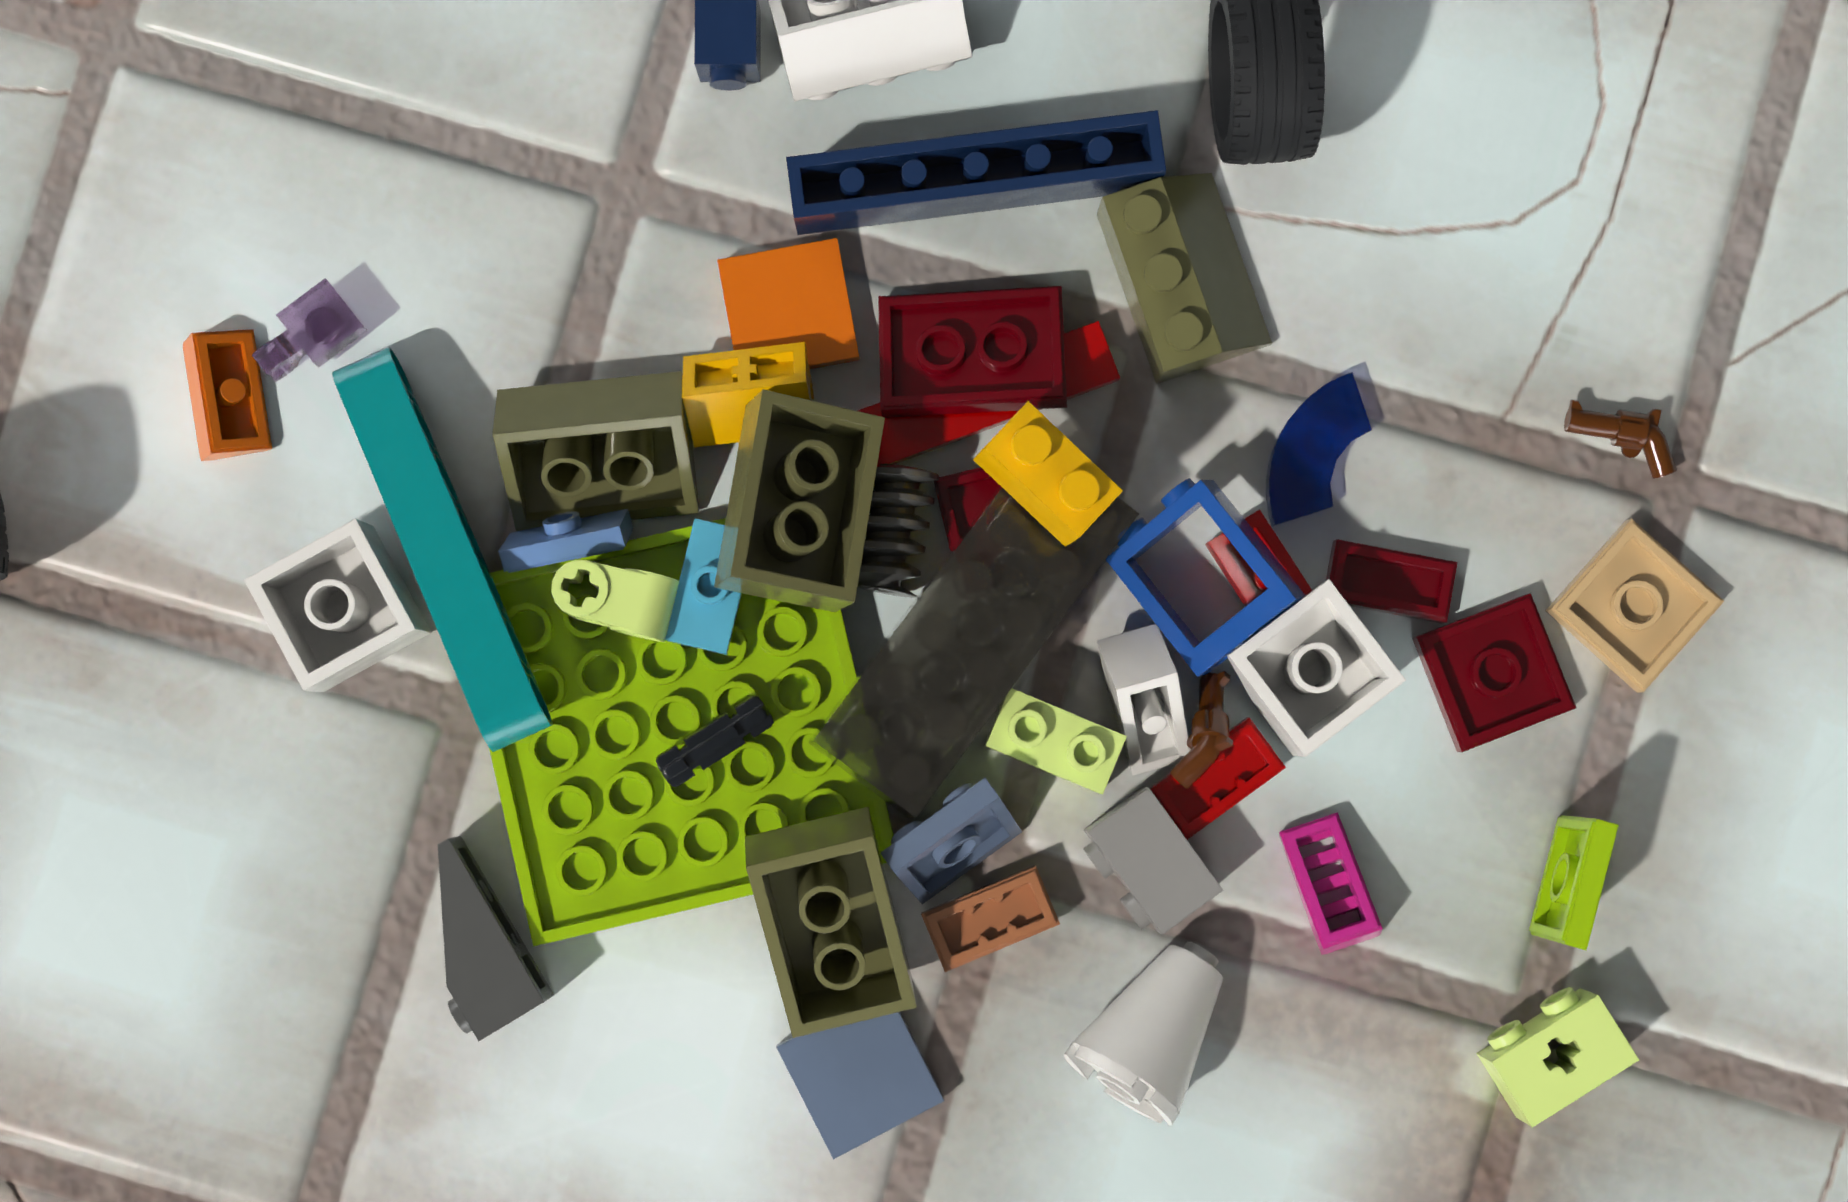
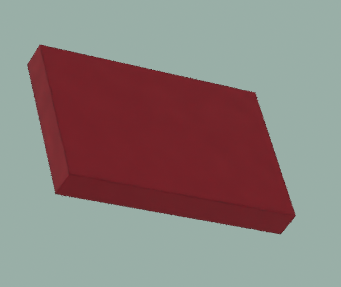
(971, 351)

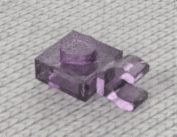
(316, 326)

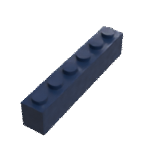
(974, 172)

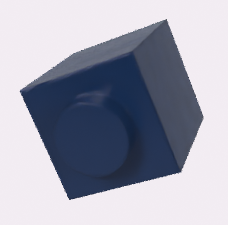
(728, 43)

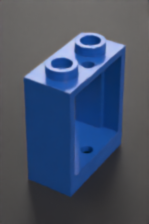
(1141, 536)

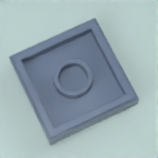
(860, 1079)

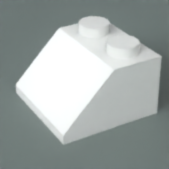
(1314, 670)

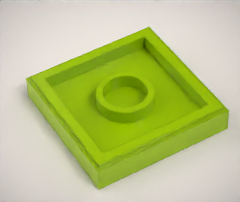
(1573, 880)

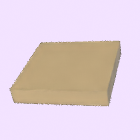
(1634, 605)

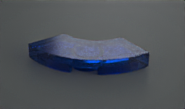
(1309, 448)

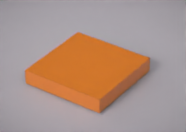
(789, 299)

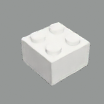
(337, 606)

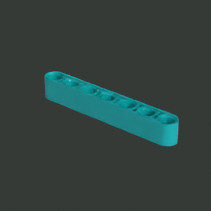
(442, 550)

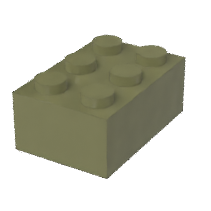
(799, 502)
(829, 922)

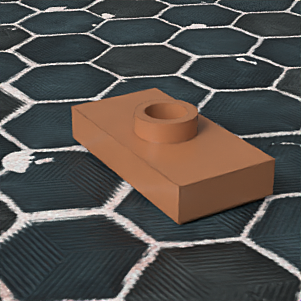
(990, 918)

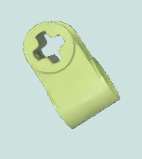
(627, 598)

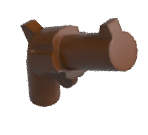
(1625, 430)
(1209, 730)

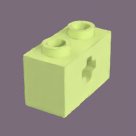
(1055, 741)
(1589, 1055)

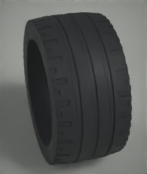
(1266, 79)

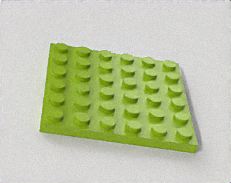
(584, 801)

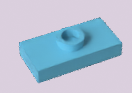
(701, 613)

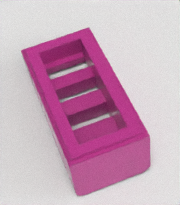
(1348, 935)

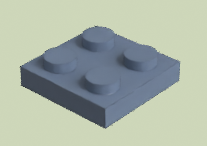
(951, 841)

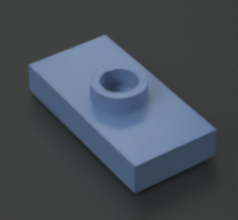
(566, 539)

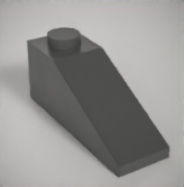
(484, 955)

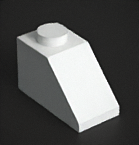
(1145, 698)

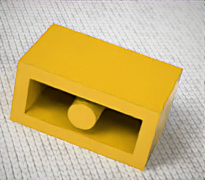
(1048, 474)

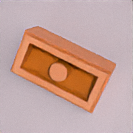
(226, 394)

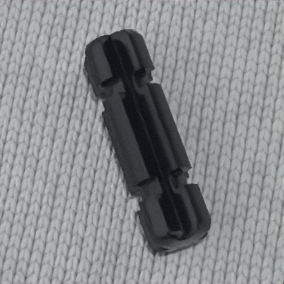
(714, 741)

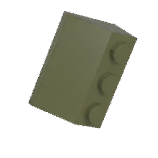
(1182, 274)
(596, 448)

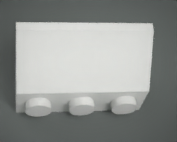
(865, 41)

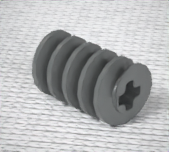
(890, 527)

